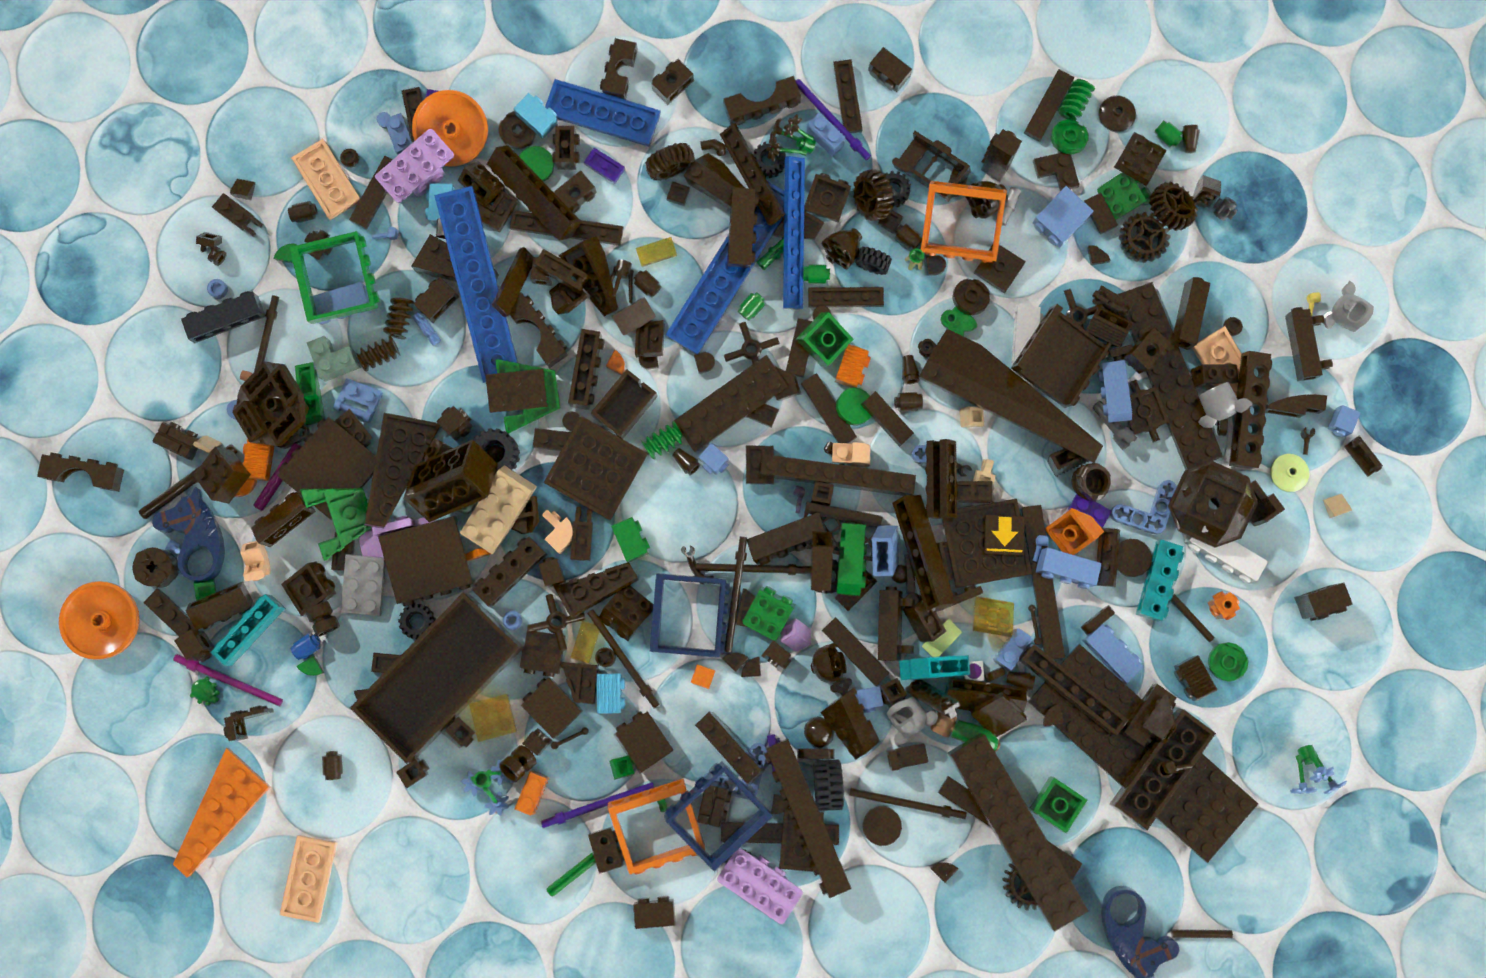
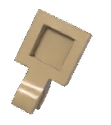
(984, 474)

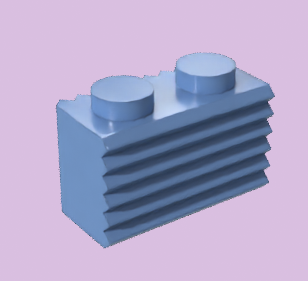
(825, 134)
(1013, 649)

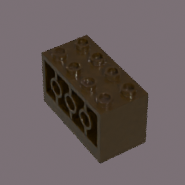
(451, 481)

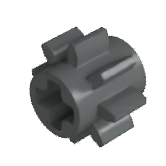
(1225, 208)

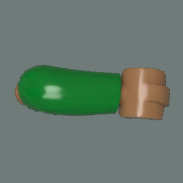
(962, 730)

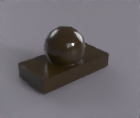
(905, 574)

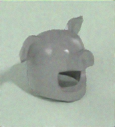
(1349, 310)
(1221, 404)
(909, 719)

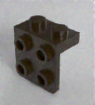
(626, 612)
(235, 725)

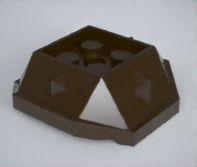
(270, 405)
(1191, 504)

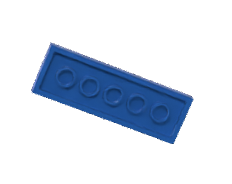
(603, 112)

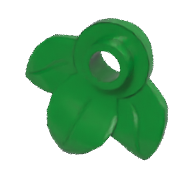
(961, 322)

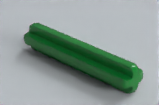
(571, 875)

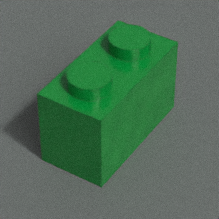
(630, 540)

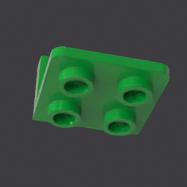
(1124, 194)
(769, 613)

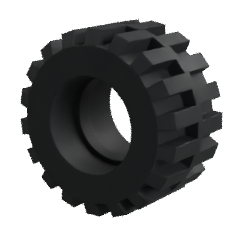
(503, 438)
(828, 785)

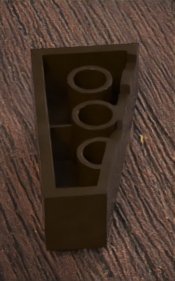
(436, 260)

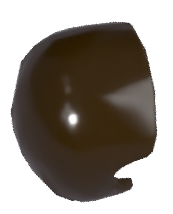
(818, 732)

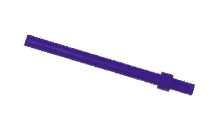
(855, 143)
(561, 817)

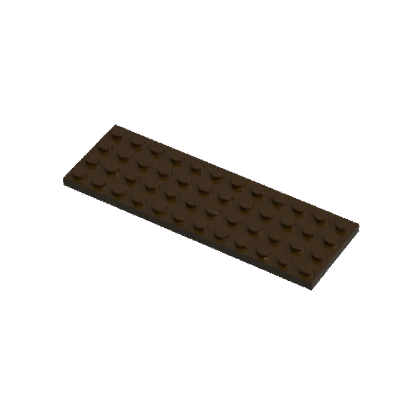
(1206, 803)

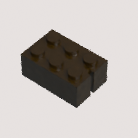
(624, 404)

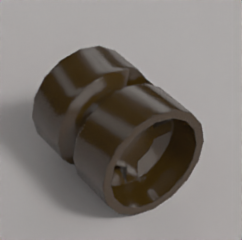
(322, 619)
(518, 763)

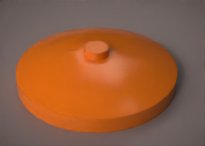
(456, 121)
(99, 620)

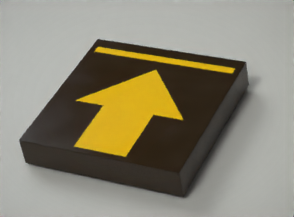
(1004, 535)

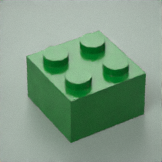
(824, 339)
(1058, 804)

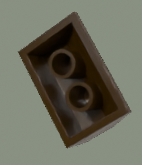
(281, 520)

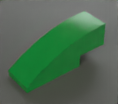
(308, 383)

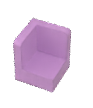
(796, 635)

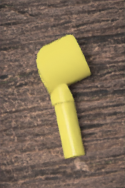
(1313, 298)

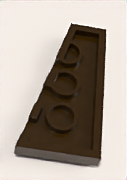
(587, 592)

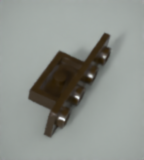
(933, 697)

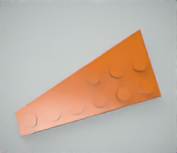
(227, 800)

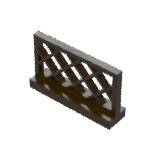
(846, 515)

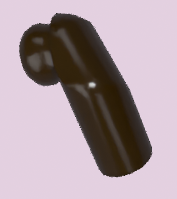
(714, 144)

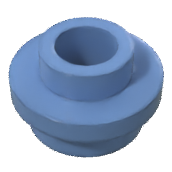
(506, 618)

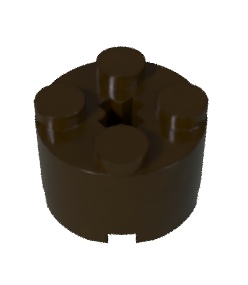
(145, 571)

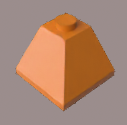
(1074, 531)

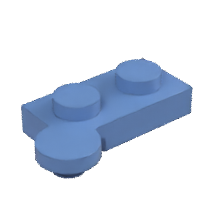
(397, 130)

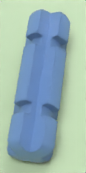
(426, 328)

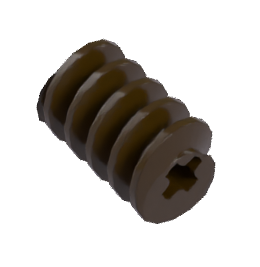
(397, 317)
(378, 353)

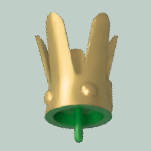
(916, 256)

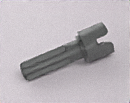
(1122, 435)

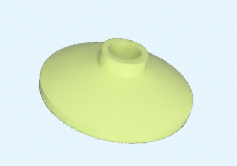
(1281, 476)

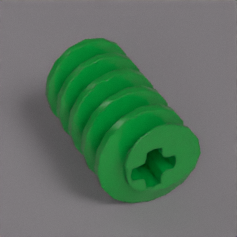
(1076, 99)
(663, 440)

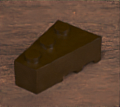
(850, 724)

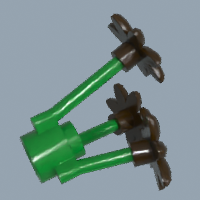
(806, 143)

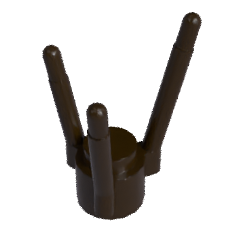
(623, 270)

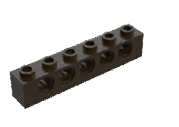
(1241, 437)

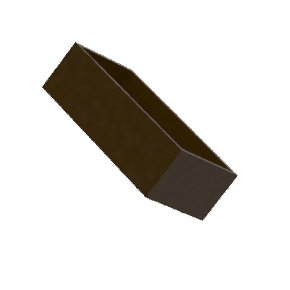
(437, 677)

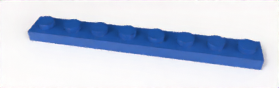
(793, 233)

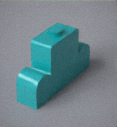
(934, 667)

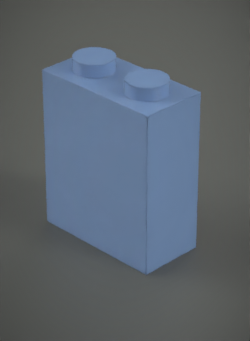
(1062, 217)
(885, 550)

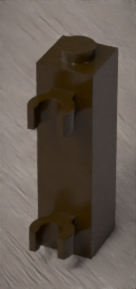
(1304, 344)
(890, 624)

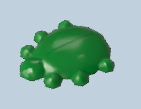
(204, 691)

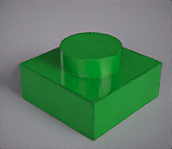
(204, 588)
(621, 767)

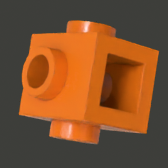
(1217, 606)

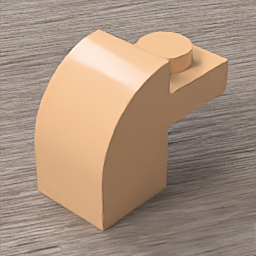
(854, 454)
(561, 536)
(256, 561)

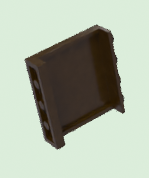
(1060, 358)
(328, 461)
(426, 561)

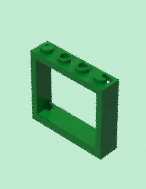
(304, 284)

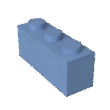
(340, 299)
(1115, 391)
(1068, 568)
(1113, 653)

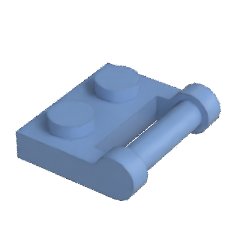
(361, 394)

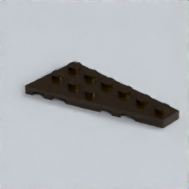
(399, 449)

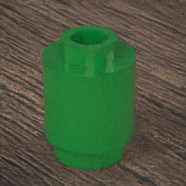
(1168, 134)
(816, 273)
(751, 306)

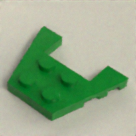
(529, 415)
(347, 512)

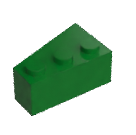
(851, 559)

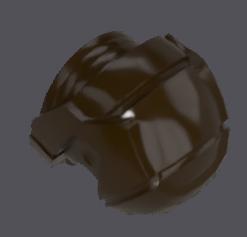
(1091, 481)

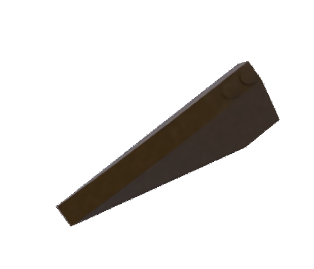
(986, 382)

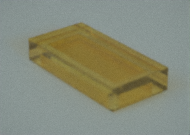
(656, 252)
(585, 642)

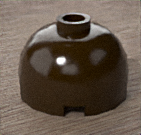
(829, 664)

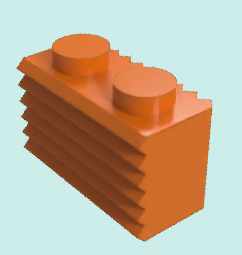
(852, 366)
(258, 460)
(532, 793)

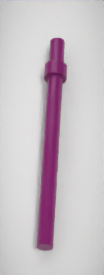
(195, 666)

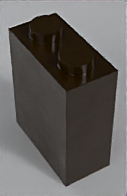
(821, 561)
(551, 707)
(642, 741)

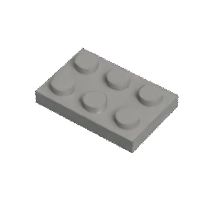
(363, 585)

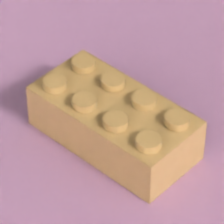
(497, 513)

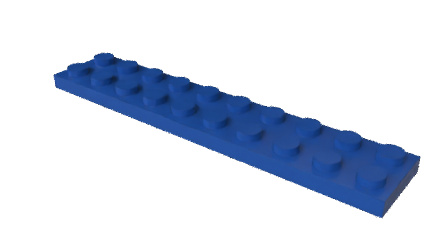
(475, 278)
(718, 288)

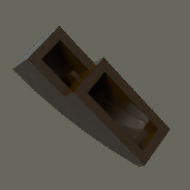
(1298, 405)

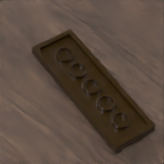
(731, 403)

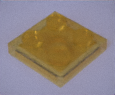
(993, 616)
(493, 717)

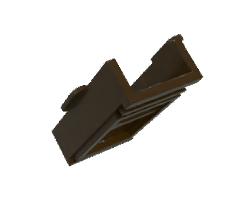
(916, 151)

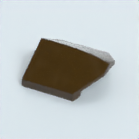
(565, 299)
(528, 517)

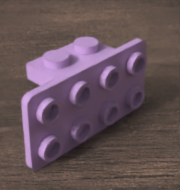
(416, 167)
(370, 542)
(760, 885)

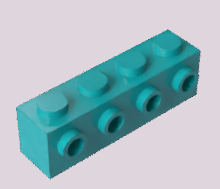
(1159, 580)
(247, 630)

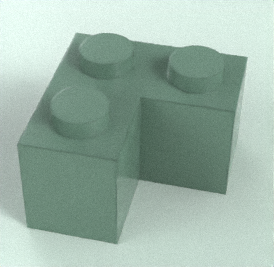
(332, 363)

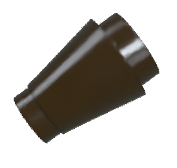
(1190, 138)
(910, 371)
(686, 461)
(1021, 679)

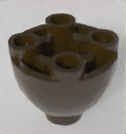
(984, 207)
(842, 247)

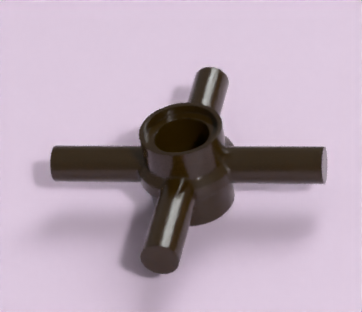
(1083, 313)
(750, 342)
(558, 630)

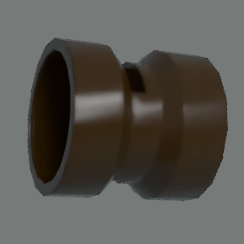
(602, 657)

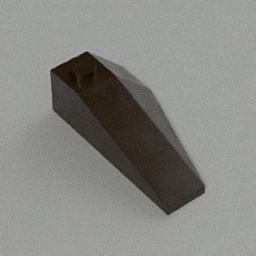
(712, 179)
(591, 259)

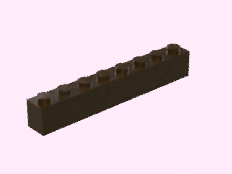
(838, 475)
(808, 819)

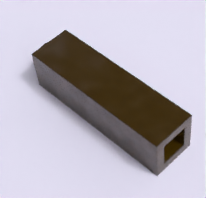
(1190, 313)

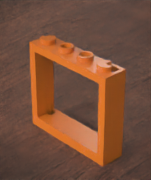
(964, 190)
(643, 798)

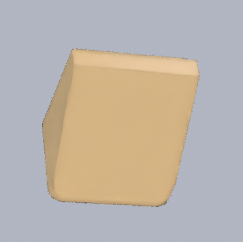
(971, 417)
(207, 443)
(1336, 505)

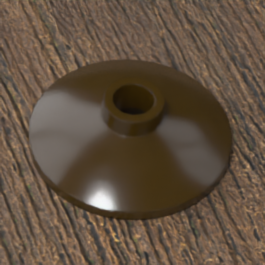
(1117, 121)

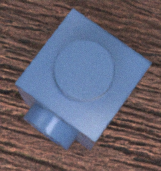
(1343, 421)
(713, 460)
(869, 698)

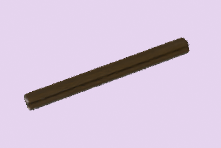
(173, 492)

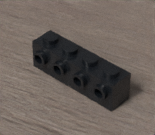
(222, 317)

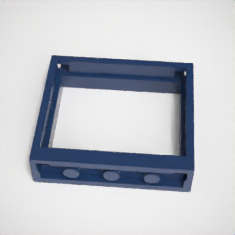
(657, 613)
(738, 838)

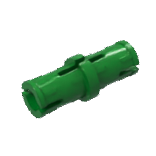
(764, 262)

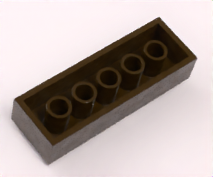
(1149, 785)

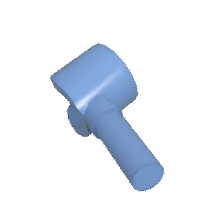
(391, 234)
(1040, 541)
(172, 547)

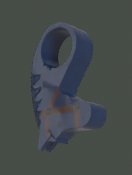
(200, 528)
(1136, 953)

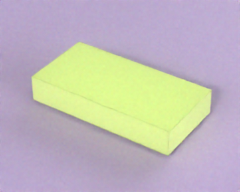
(938, 646)

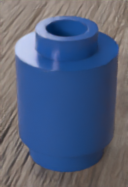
(305, 646)

